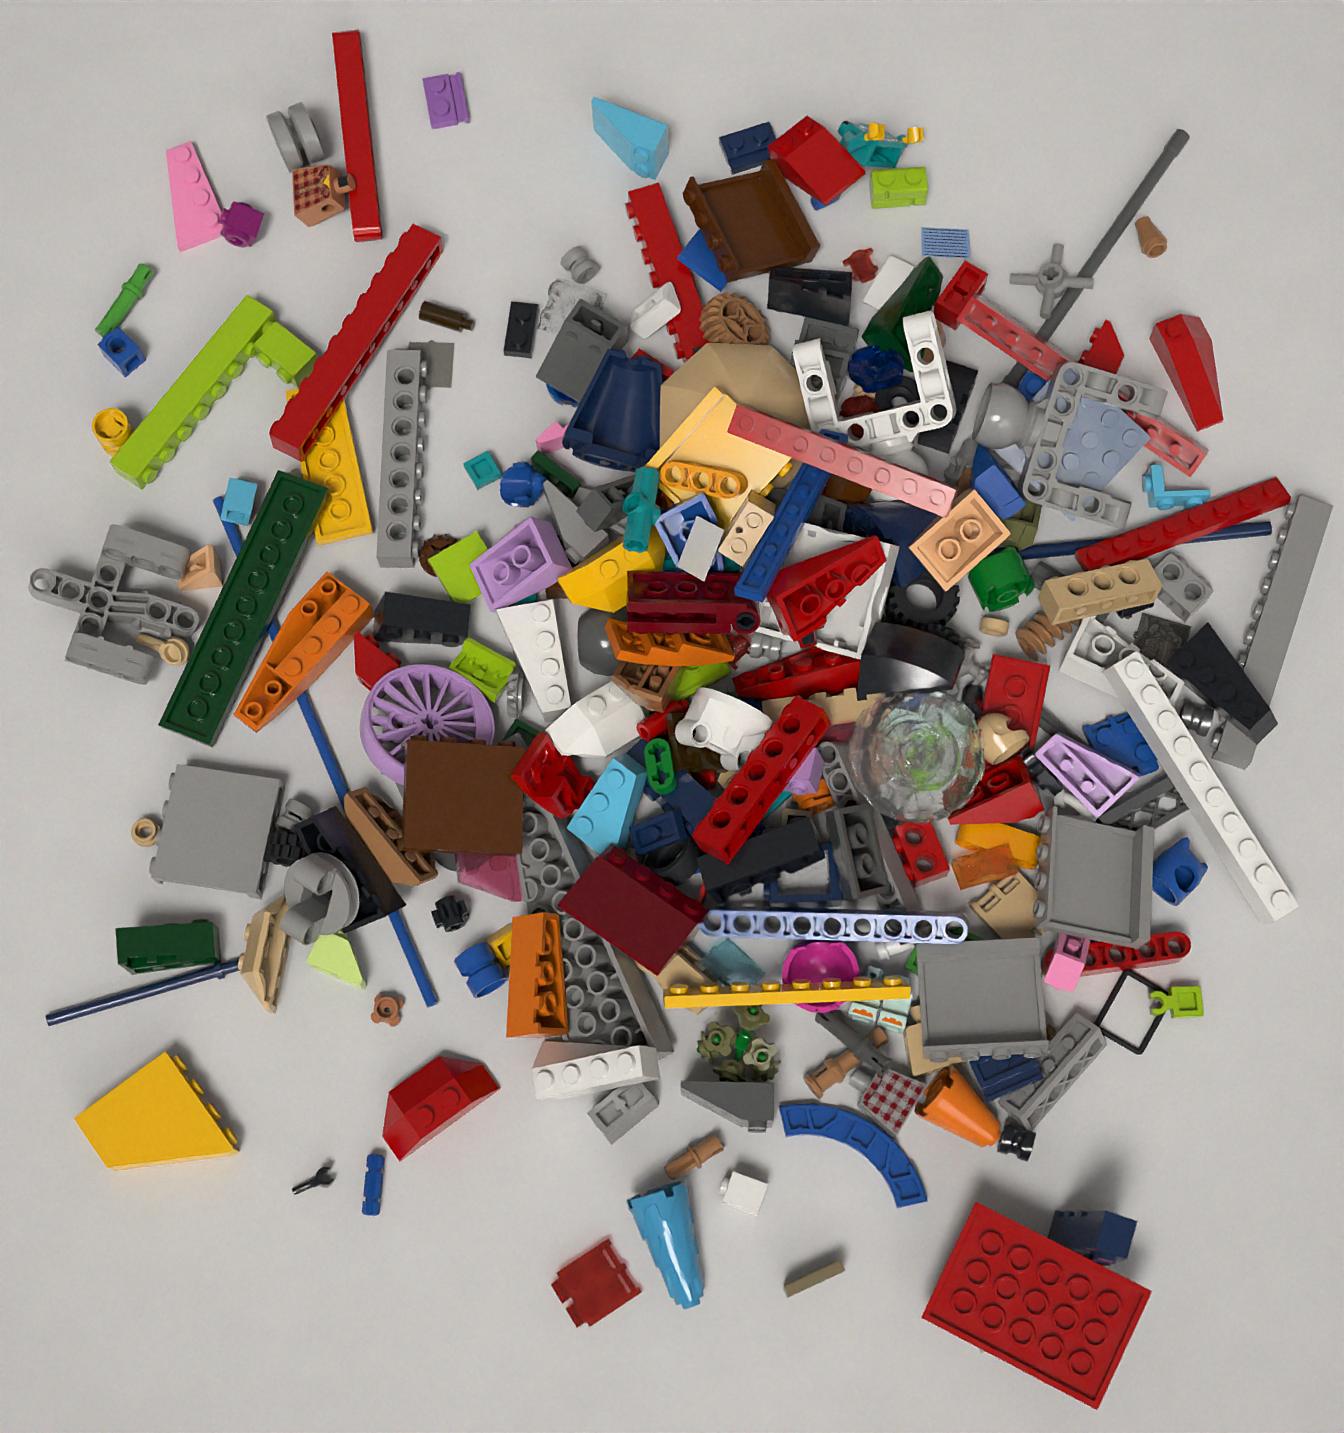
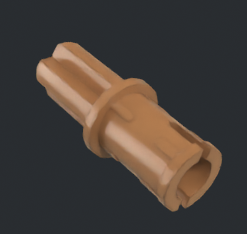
(694, 1157)

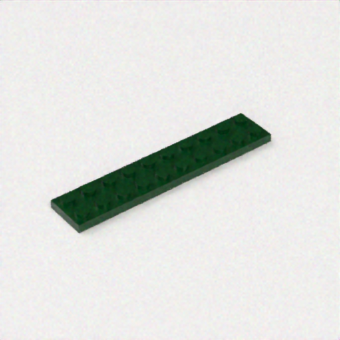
(244, 608)

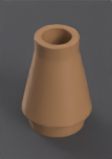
(1151, 239)

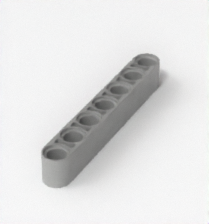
(847, 796)

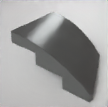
(837, 344)

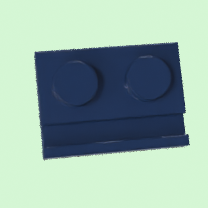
(747, 147)
(1005, 1076)

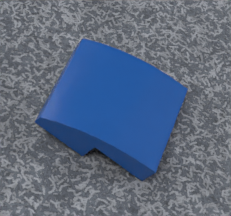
(702, 261)

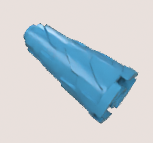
(667, 1227)

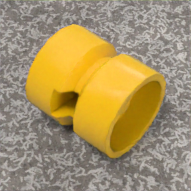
(111, 429)

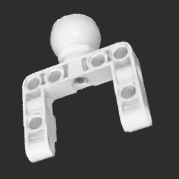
(888, 431)

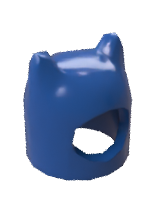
(1177, 872)

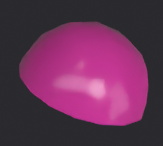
(818, 961)

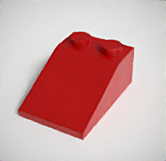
(815, 160)
(1002, 796)

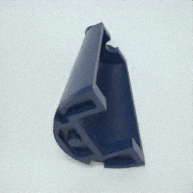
(618, 414)
(893, 524)

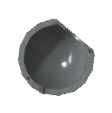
(593, 643)

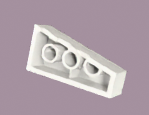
(537, 647)
(1099, 648)

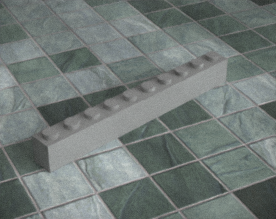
(1276, 617)

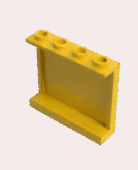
(706, 442)

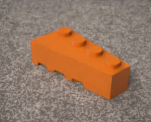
(536, 978)

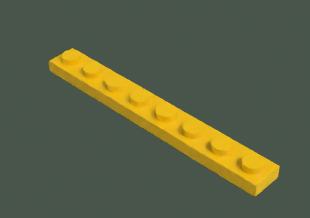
(775, 993)

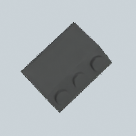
(857, 851)

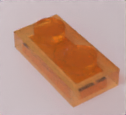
(984, 866)

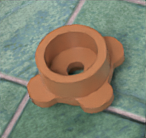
(383, 1002)

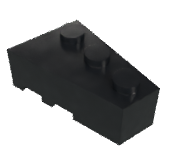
(811, 293)
(962, 383)
(420, 620)

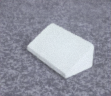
(655, 311)

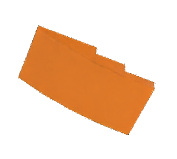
(667, 649)

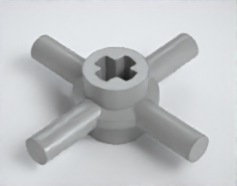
(1051, 281)

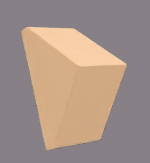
(202, 570)

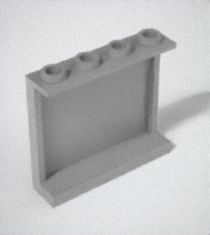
(217, 830)
(1094, 880)
(981, 999)

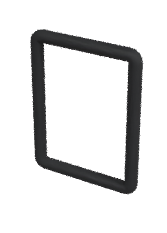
(1109, 1002)

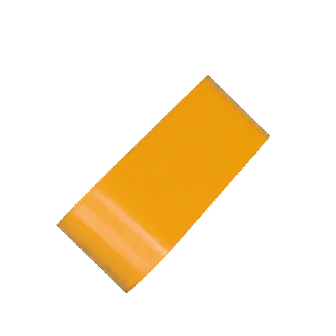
(690, 474)
(989, 835)

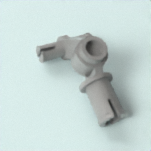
(965, 457)

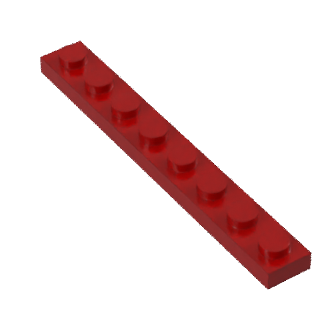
(1185, 526)

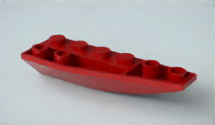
(800, 675)

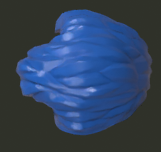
(521, 485)

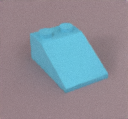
(632, 137)

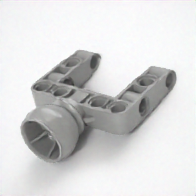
(1038, 428)

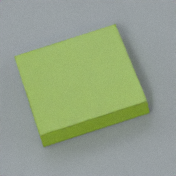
(454, 570)

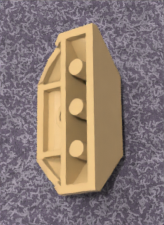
(266, 953)

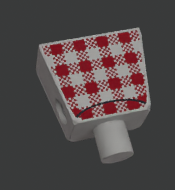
(887, 1098)

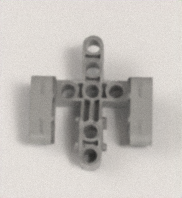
(120, 548)

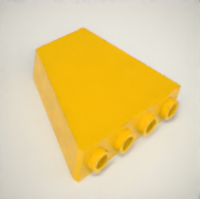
(156, 1120)

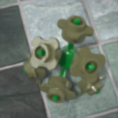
(757, 1050)

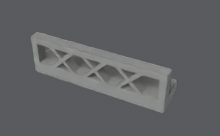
(1066, 1050)

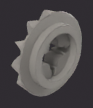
(515, 694)

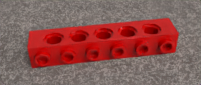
(760, 794)

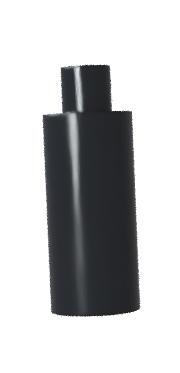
(972, 698)

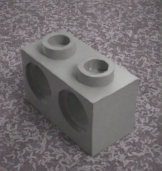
(1172, 591)

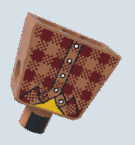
(319, 193)

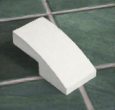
(887, 281)

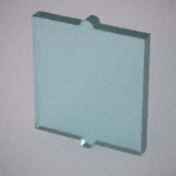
(731, 964)

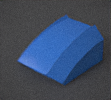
(994, 484)

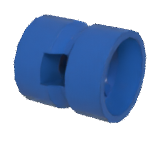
(481, 971)

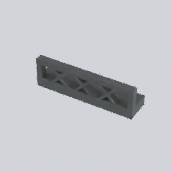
(1140, 803)

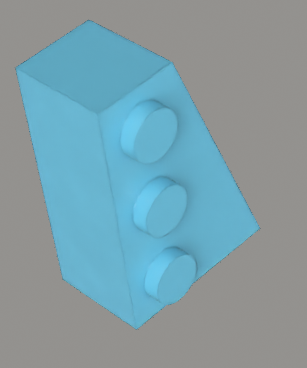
(610, 805)

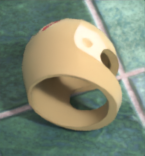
(999, 740)

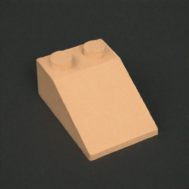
(960, 541)

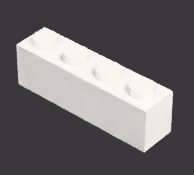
(579, 1069)

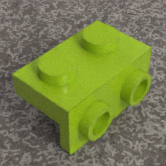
(483, 668)

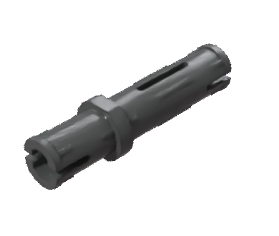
(862, 1048)

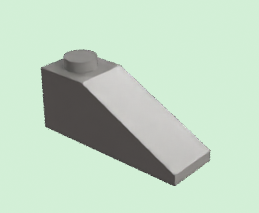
(577, 538)

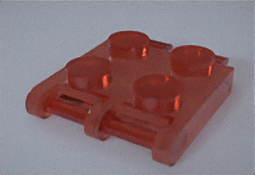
(594, 1286)

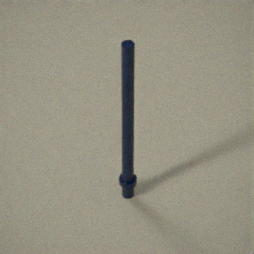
(218, 970)

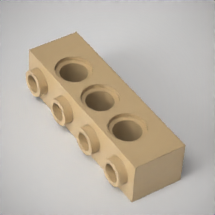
(1099, 591)

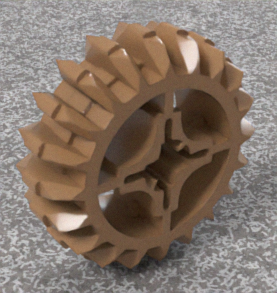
(733, 321)

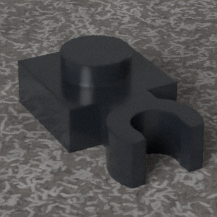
(1043, 776)

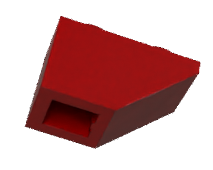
(1106, 350)
(371, 662)

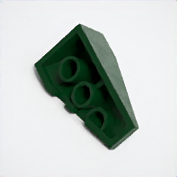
(912, 297)

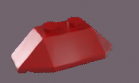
(433, 1101)

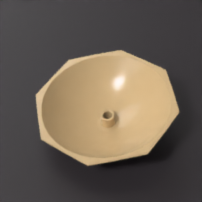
(748, 374)

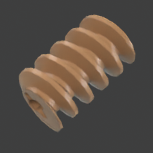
(1039, 632)

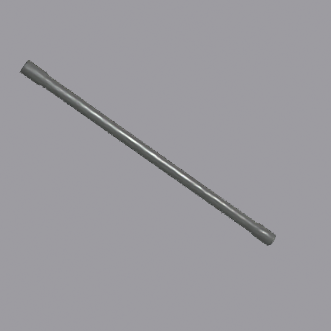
(1170, 152)

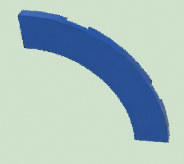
(862, 1137)

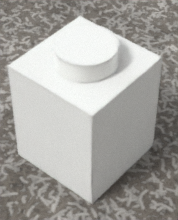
(743, 1193)

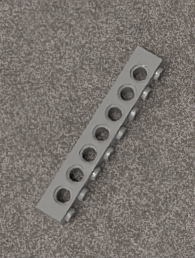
(401, 366)

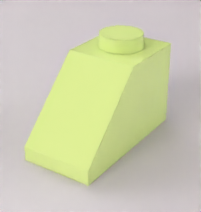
(337, 958)

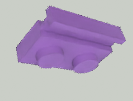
(445, 100)

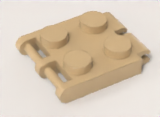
(1011, 910)

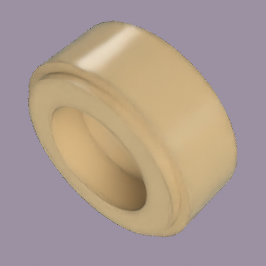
(994, 627)

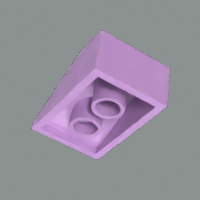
(520, 564)

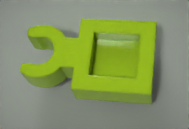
(1182, 1002)

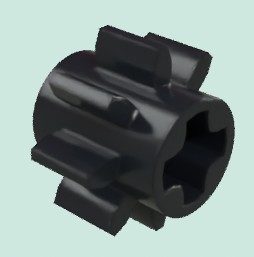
(450, 913)

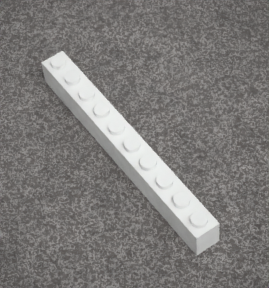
(1200, 789)

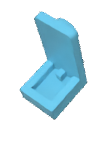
(1164, 500)

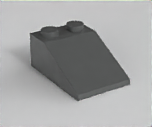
(739, 1102)

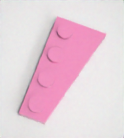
(192, 199)

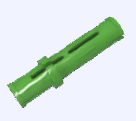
(130, 292)

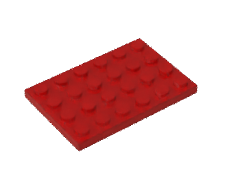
(1036, 1305)

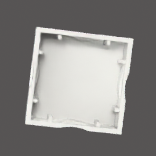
(852, 623)

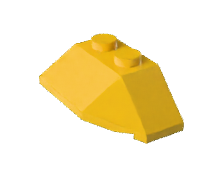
(602, 578)

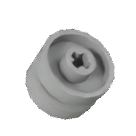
(294, 137)

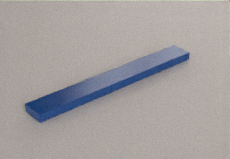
(784, 529)

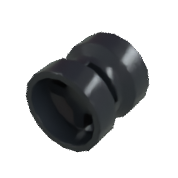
(1009, 1139)

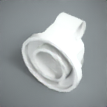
(723, 726)

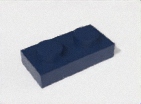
(658, 832)

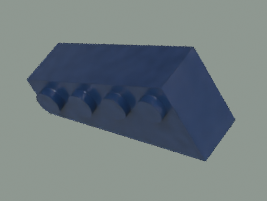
(687, 796)
(1094, 1234)

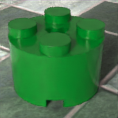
(1000, 580)

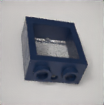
(807, 886)

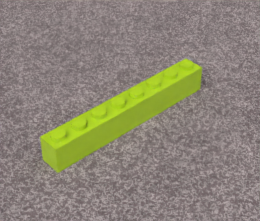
(192, 394)

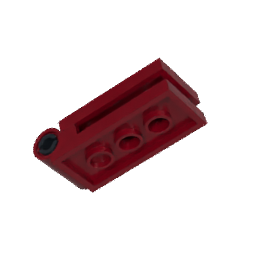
(686, 604)

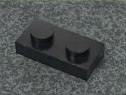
(521, 329)

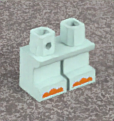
(892, 1012)

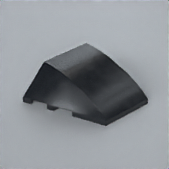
(907, 660)

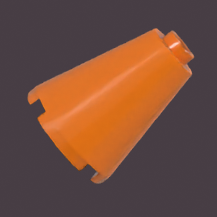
(958, 1109)

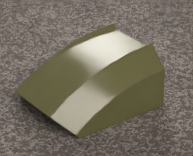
(1023, 525)

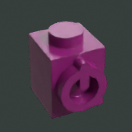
(240, 224)

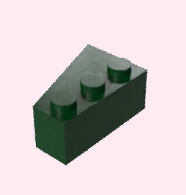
(167, 946)

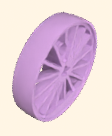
(419, 718)

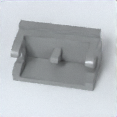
(622, 1110)

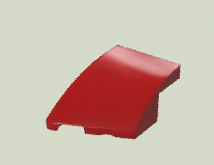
(551, 778)

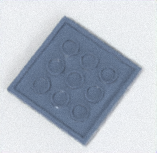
(1094, 445)

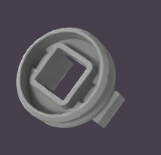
(309, 917)

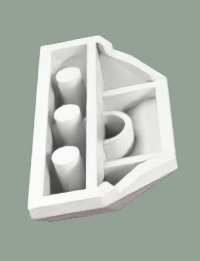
(597, 724)

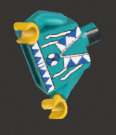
(874, 146)

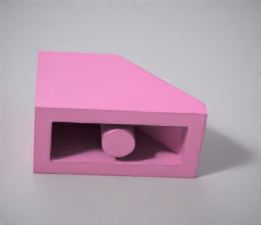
(1067, 962)

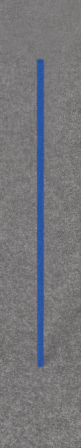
(340, 787)

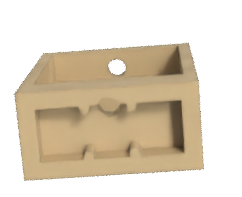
(746, 527)

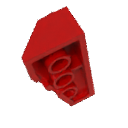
(1190, 364)
(814, 587)

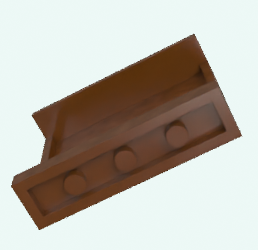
(751, 222)
(461, 797)

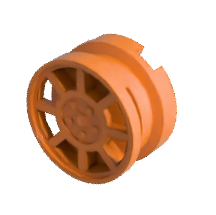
(815, 802)

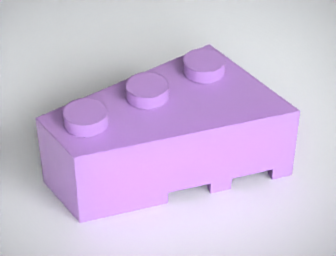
(1086, 773)

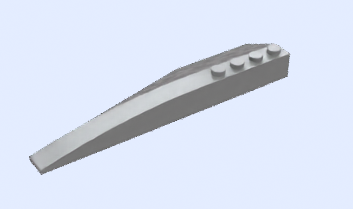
(602, 984)

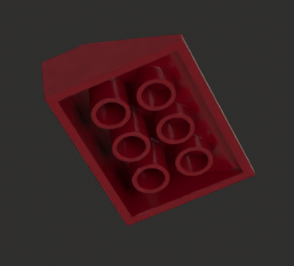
(634, 909)

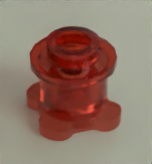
(862, 265)
(739, 646)

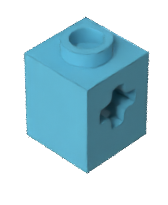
(238, 501)

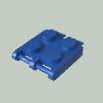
(1122, 743)

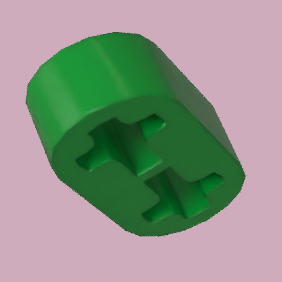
(654, 767)

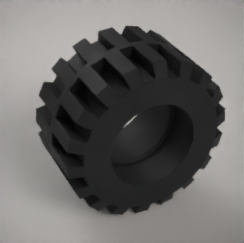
(906, 615)

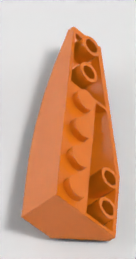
(303, 649)

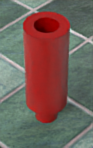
(656, 722)

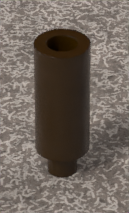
(445, 317)

